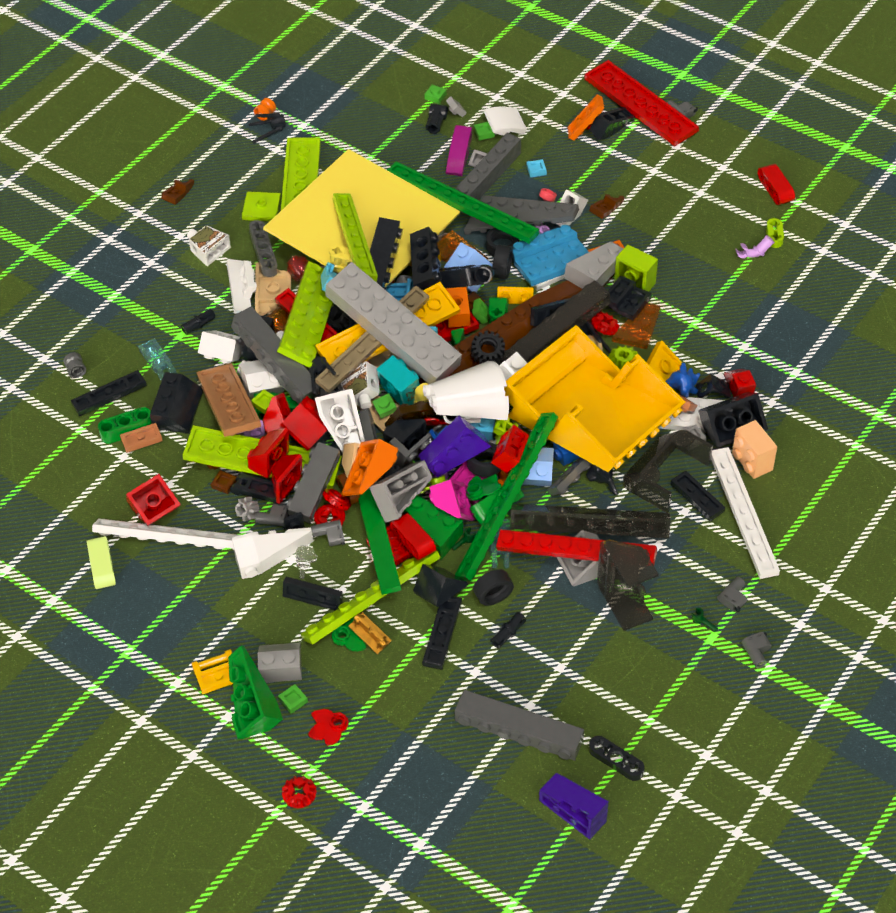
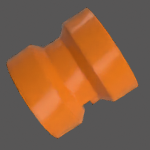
(266, 106)

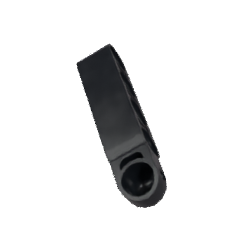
(466, 275)

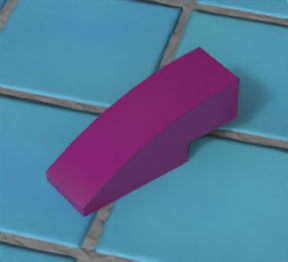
(459, 150)

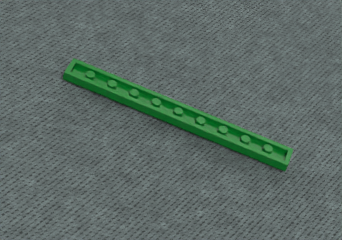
(466, 203)
(505, 497)

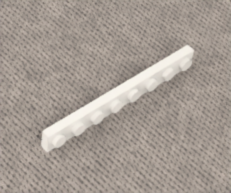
(744, 513)
(163, 533)

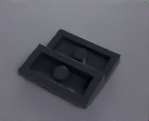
(628, 298)

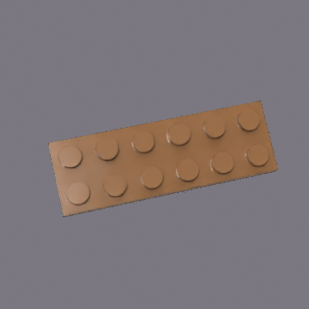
(228, 400)

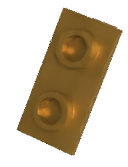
(369, 633)

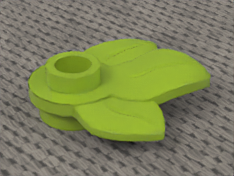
(433, 481)

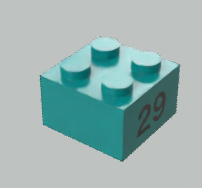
(398, 380)

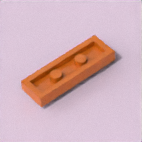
(586, 117)

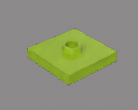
(261, 206)

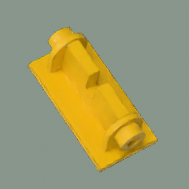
(515, 295)

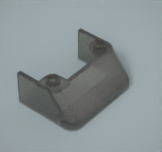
(644, 474)
(619, 579)

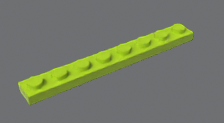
(354, 234)
(362, 601)

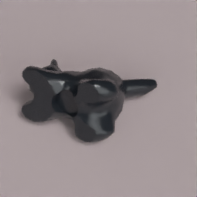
(601, 476)

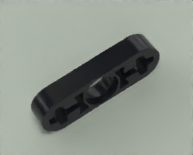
(617, 766)

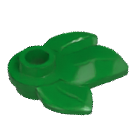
(478, 488)
(351, 640)

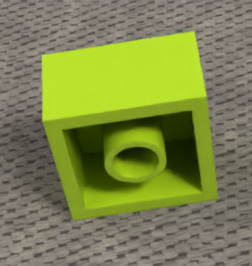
(637, 267)

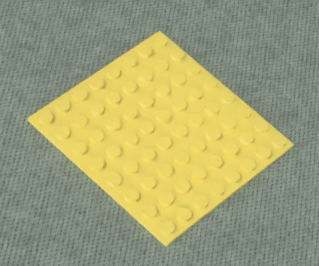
(314, 226)

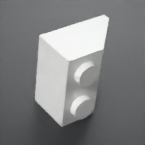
(220, 345)
(256, 378)

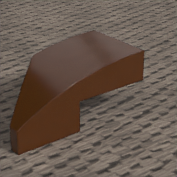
(177, 192)
(607, 206)

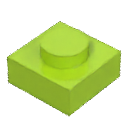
(262, 400)

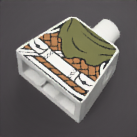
(208, 244)
(364, 383)

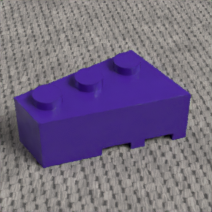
(453, 447)
(575, 804)

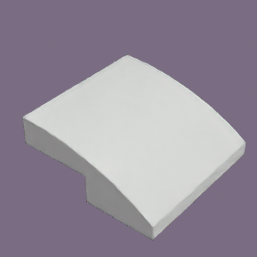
(504, 120)

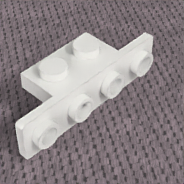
(241, 283)

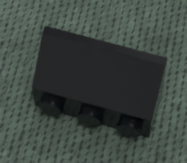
(176, 403)
(726, 416)

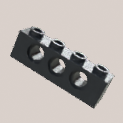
(425, 258)

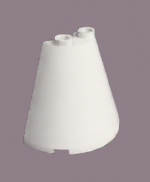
(471, 393)

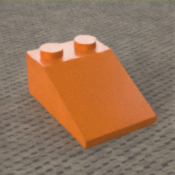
(370, 463)

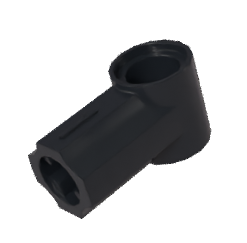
(437, 114)

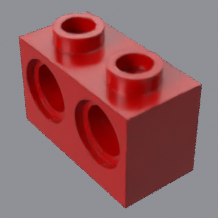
(510, 448)

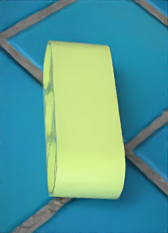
(101, 562)

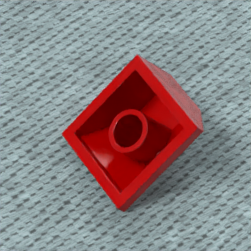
(285, 475)

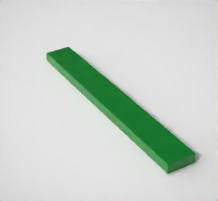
(379, 544)

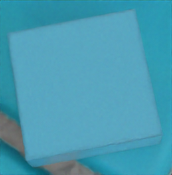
(536, 168)

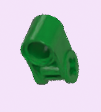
(497, 307)

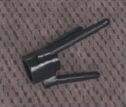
(276, 121)
(588, 329)
(319, 364)

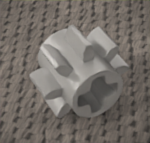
(247, 508)

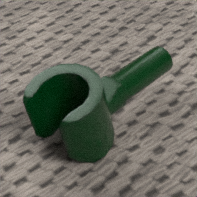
(467, 538)
(699, 618)

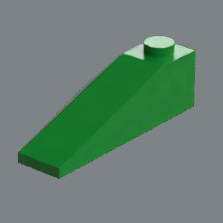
(253, 701)

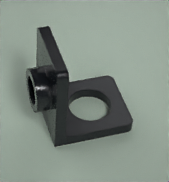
(713, 384)
(294, 521)

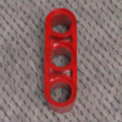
(776, 184)
(413, 536)

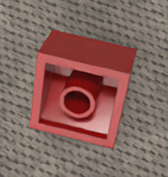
(305, 423)
(268, 451)
(152, 500)

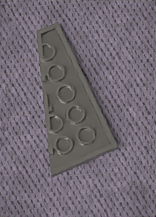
(525, 210)

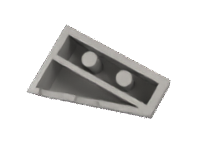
(594, 265)
(399, 489)

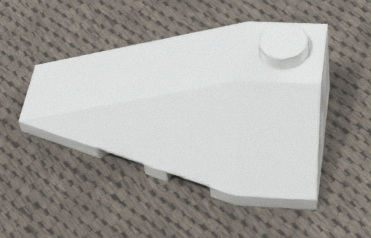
(341, 417)
(261, 552)

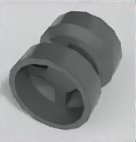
(74, 365)

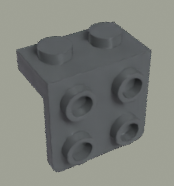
(406, 457)

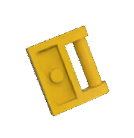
(214, 677)

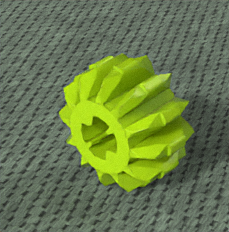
(621, 355)

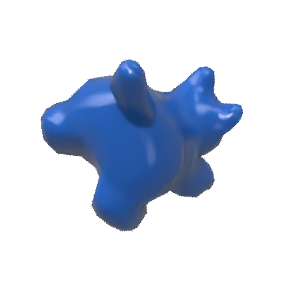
(683, 381)

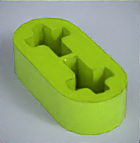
(778, 232)

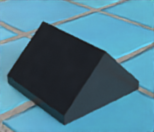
(437, 584)

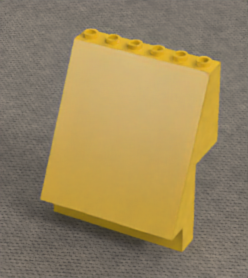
(597, 405)

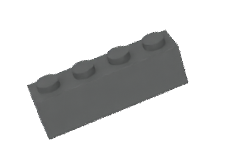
(314, 481)

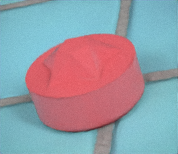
(547, 195)

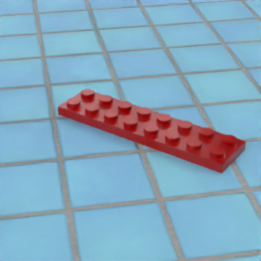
(641, 103)

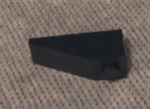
(610, 122)

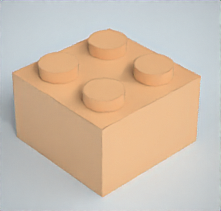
(754, 449)

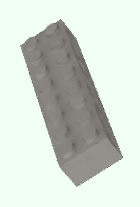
(392, 324)

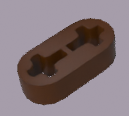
(341, 480)

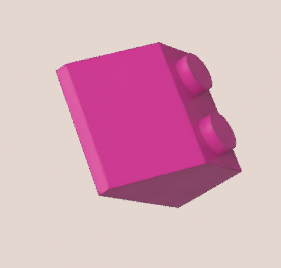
(452, 498)

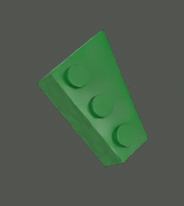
(438, 524)

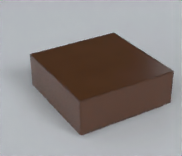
(223, 482)

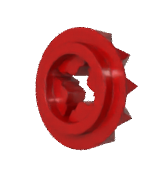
(608, 327)
(336, 499)
(324, 512)
(299, 800)

